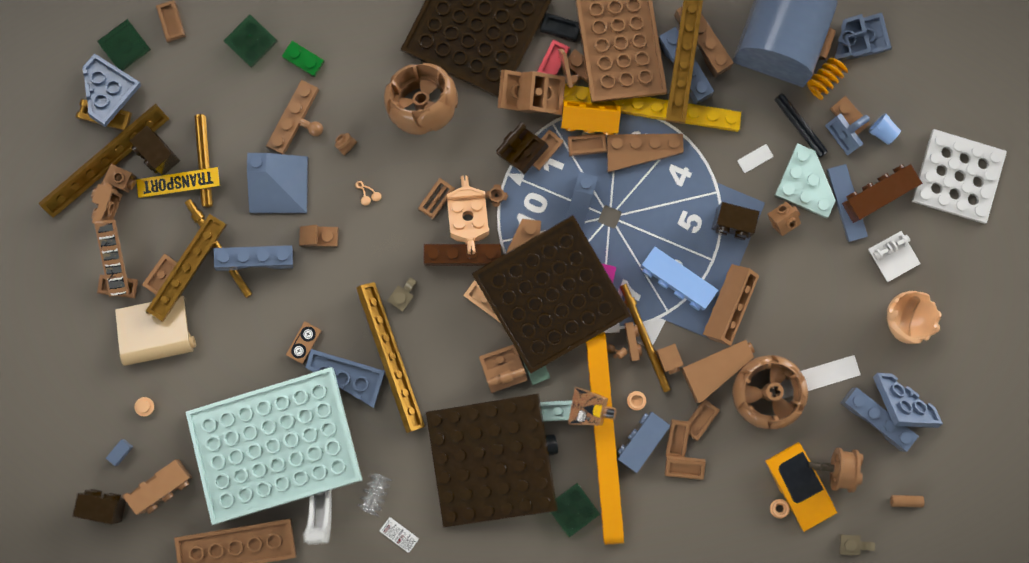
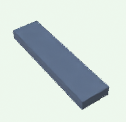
(842, 187)

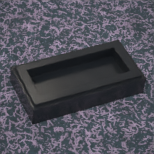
(560, 27)

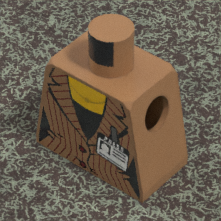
(589, 408)

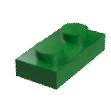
(303, 58)

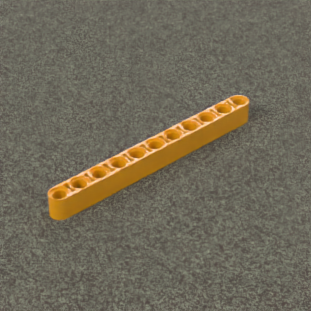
(605, 444)

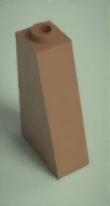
(713, 371)

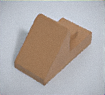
(318, 236)

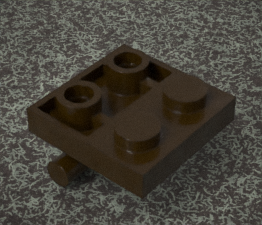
(521, 148)

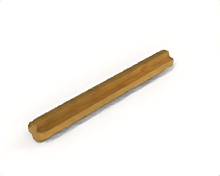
(203, 156)

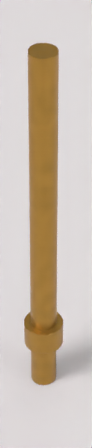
(198, 217)
(630, 303)

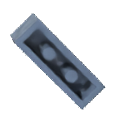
(642, 441)

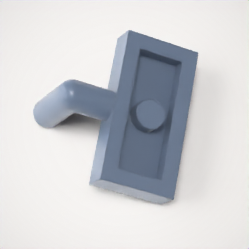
(845, 133)

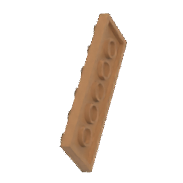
(241, 544)

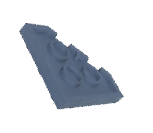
(106, 89)
(904, 404)

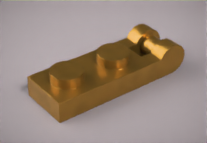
(120, 121)

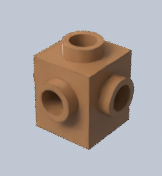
(784, 218)

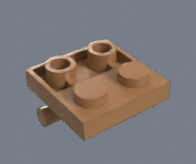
(503, 368)

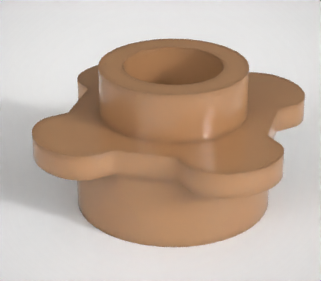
(501, 195)

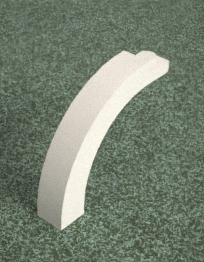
(319, 518)

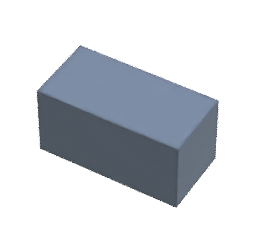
(119, 452)

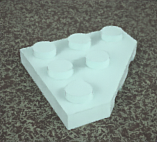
(806, 183)

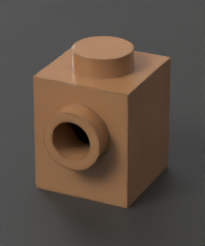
(120, 178)

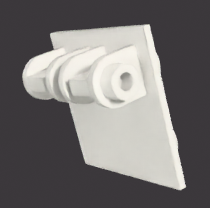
(894, 256)

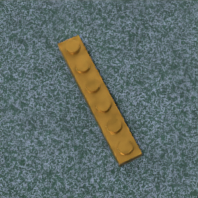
(186, 267)

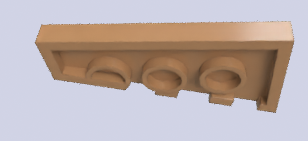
(637, 149)

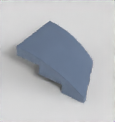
(862, 37)

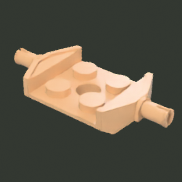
(463, 202)

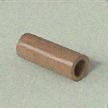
(827, 44)
(907, 501)

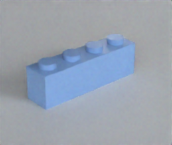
(679, 279)

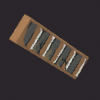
(112, 257)

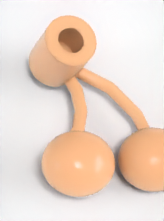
(365, 200)

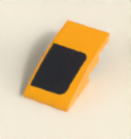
(801, 487)

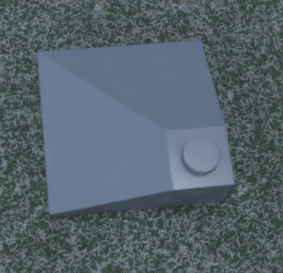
(277, 183)

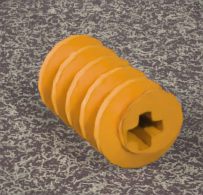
(825, 76)

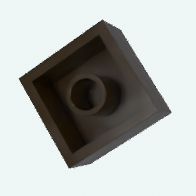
(153, 149)
(735, 221)
(98, 507)

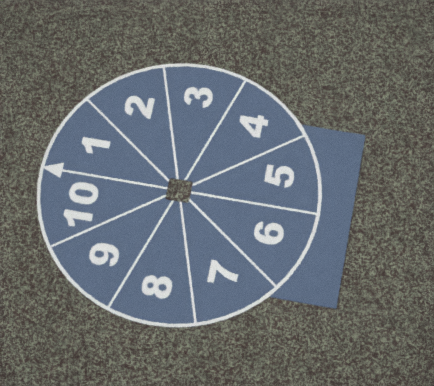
(660, 204)

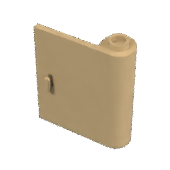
(148, 338)

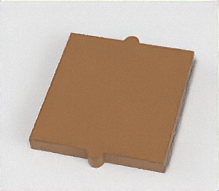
(565, 67)

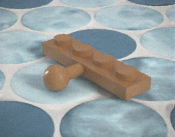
(294, 118)

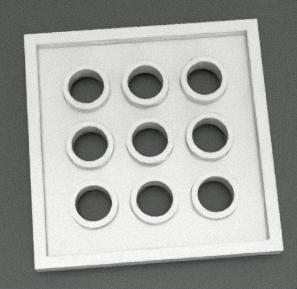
(974, 150)

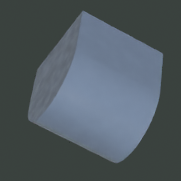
(785, 38)

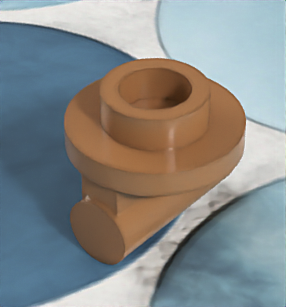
(345, 143)

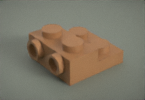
(107, 200)

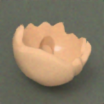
(913, 317)

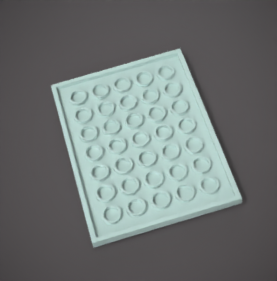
(273, 446)

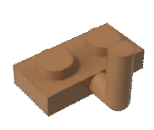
(577, 66)

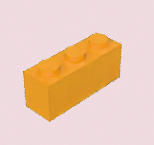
(591, 117)

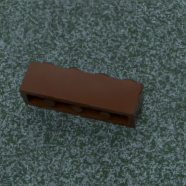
(881, 193)
(457, 254)

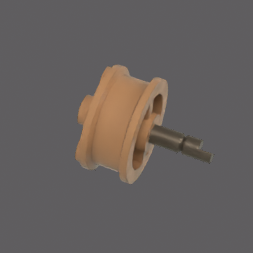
(843, 469)

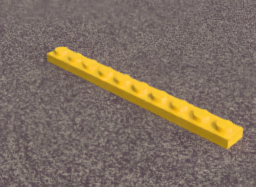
(657, 109)

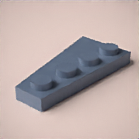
(355, 378)

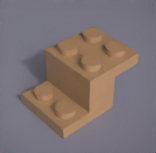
(531, 92)

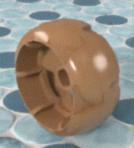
(428, 114)
(785, 412)

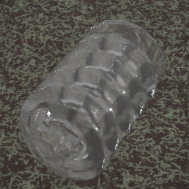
(374, 493)

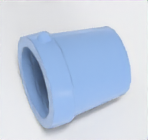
(885, 129)

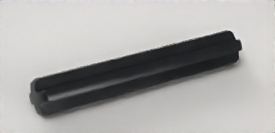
(801, 125)

